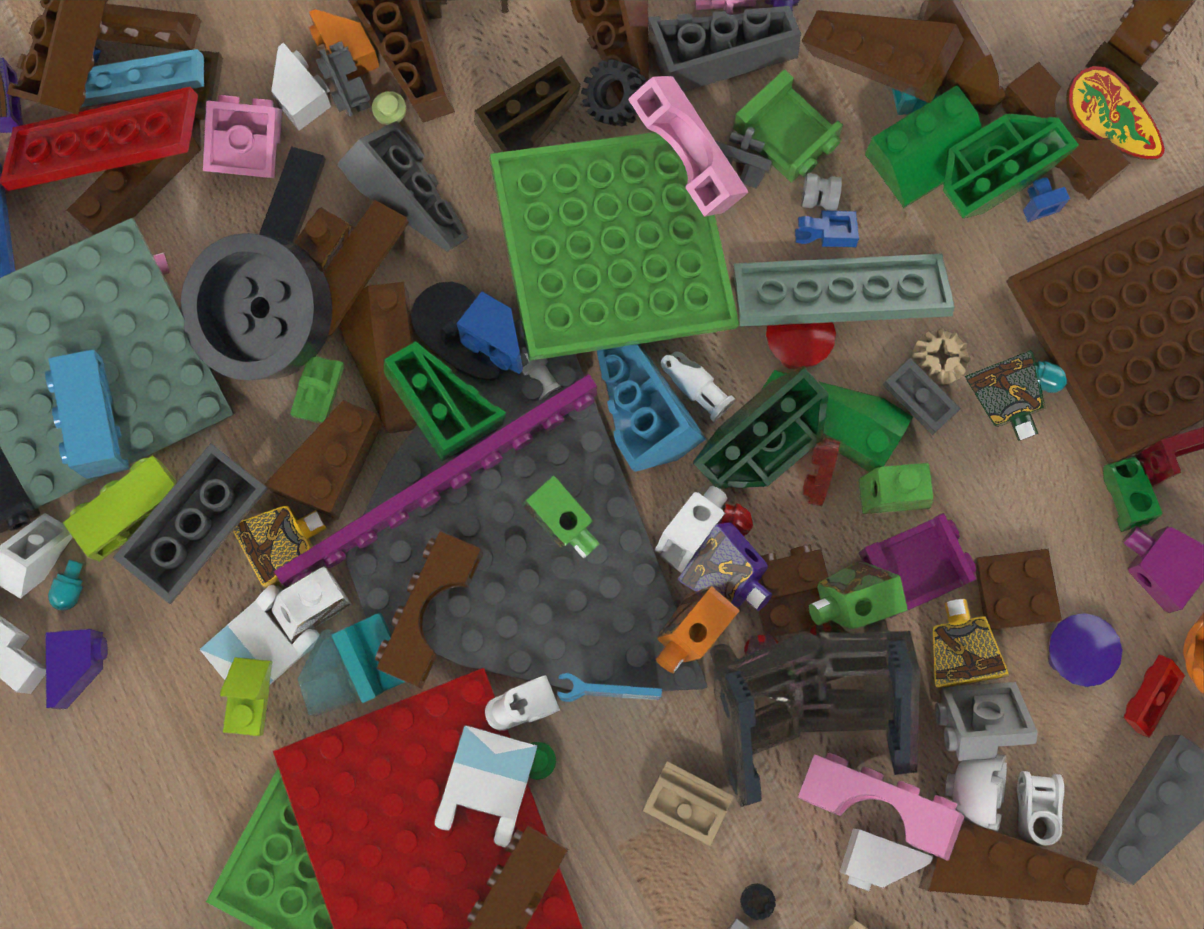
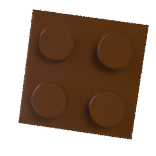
(1017, 589)

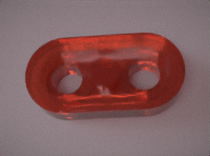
(825, 459)

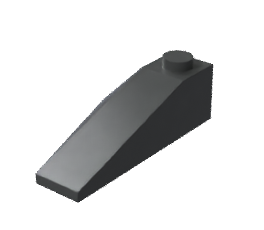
(390, 170)

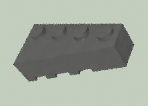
(723, 44)

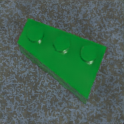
(439, 401)

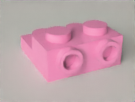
(241, 137)

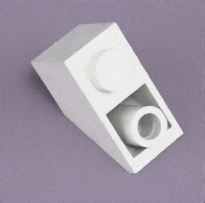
(296, 90)

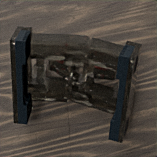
(797, 675)

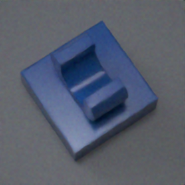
(1044, 200)

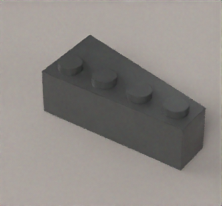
(1155, 813)

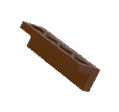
(149, 27)

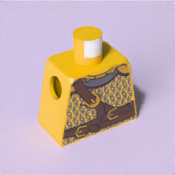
(276, 539)
(965, 649)

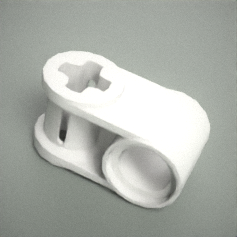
(522, 704)
(1040, 804)

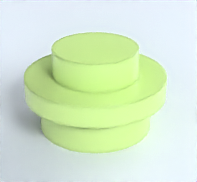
(389, 107)

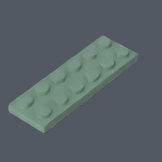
(842, 290)

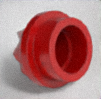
(739, 517)

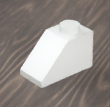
(32, 554)
(879, 860)

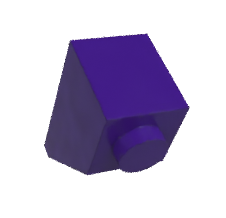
(72, 664)

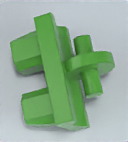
(317, 389)

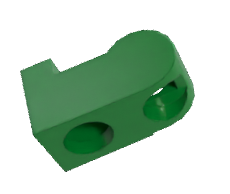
(1131, 494)

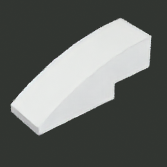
(16, 666)

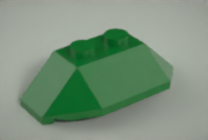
(1003, 160)

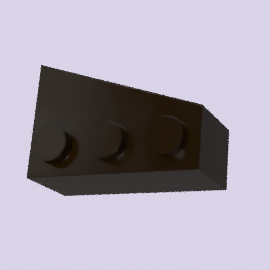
(529, 109)

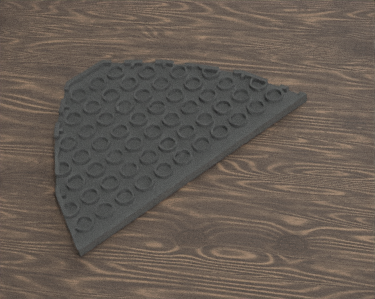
(531, 601)

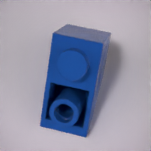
(491, 329)

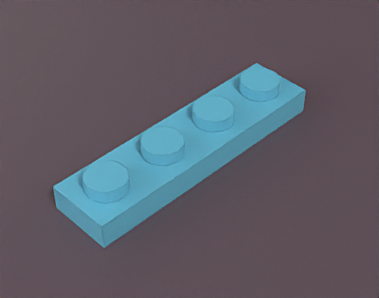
(144, 77)

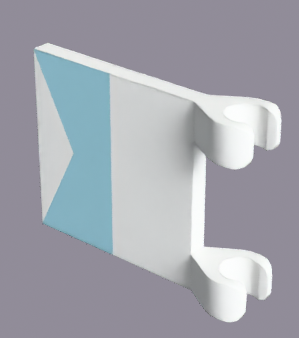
(258, 637)
(488, 777)

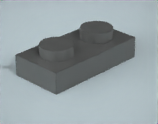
(921, 396)

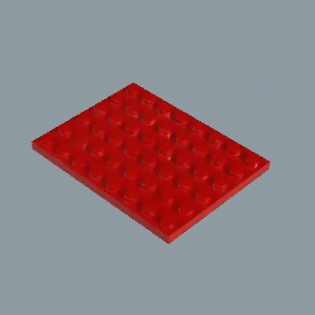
(370, 811)

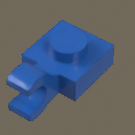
(833, 228)

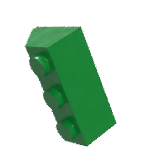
(915, 149)

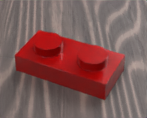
(1153, 696)

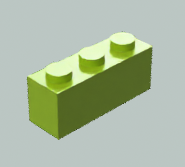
(120, 508)

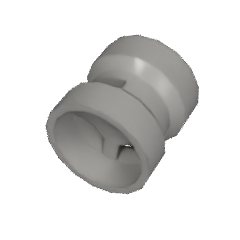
(829, 192)

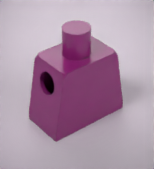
(1166, 565)

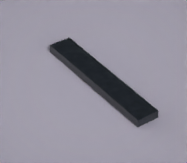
(291, 200)

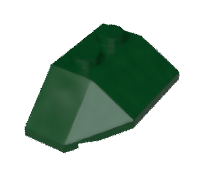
(766, 433)

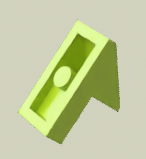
(246, 696)

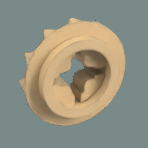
(953, 346)

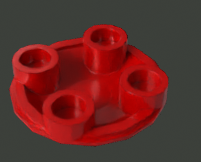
(801, 343)

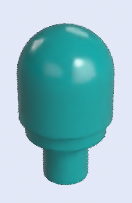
(1051, 376)
(66, 587)

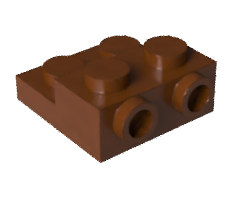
(793, 588)

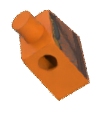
(694, 627)

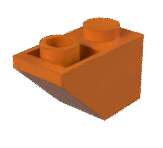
(332, 29)

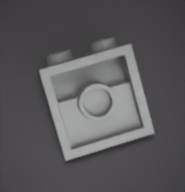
(983, 719)

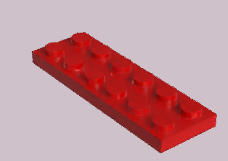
(100, 139)

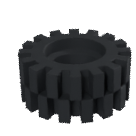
(597, 90)

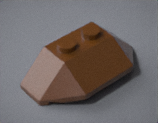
(973, 64)

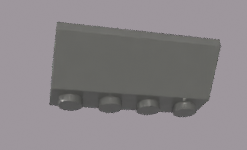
(190, 523)

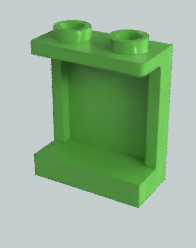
(789, 128)

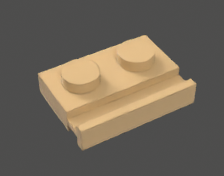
(688, 803)

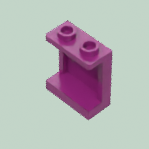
(925, 559)

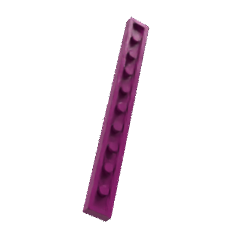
(427, 490)

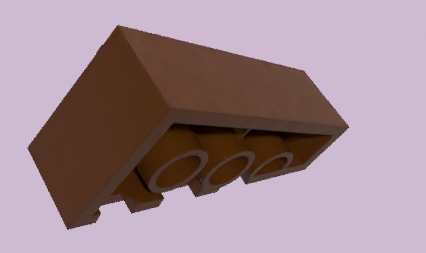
(408, 48)

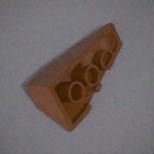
(617, 32)

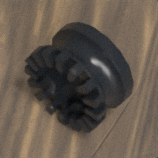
(767, 906)

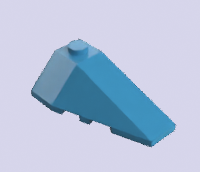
(646, 412)

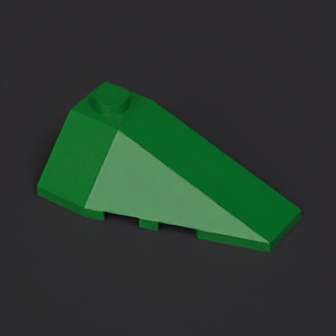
(863, 423)

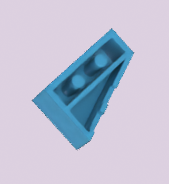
(85, 414)

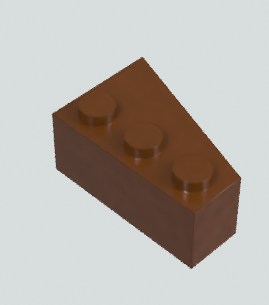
(328, 461)

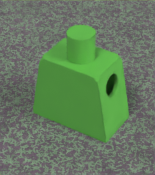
(897, 488)

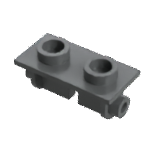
(336, 66)

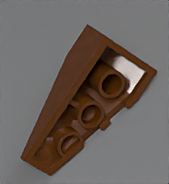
(374, 330)

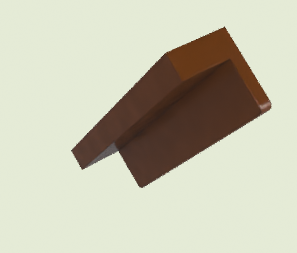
(361, 257)

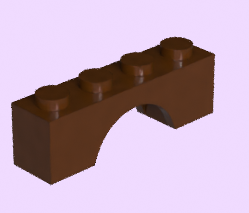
(1094, 161)
(448, 566)

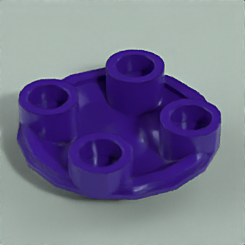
(1085, 650)

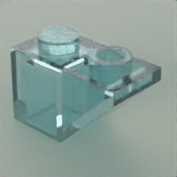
(325, 678)

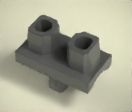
(754, 165)

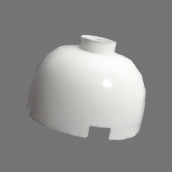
(979, 790)

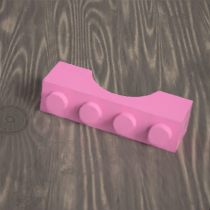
(670, 114)
(927, 823)

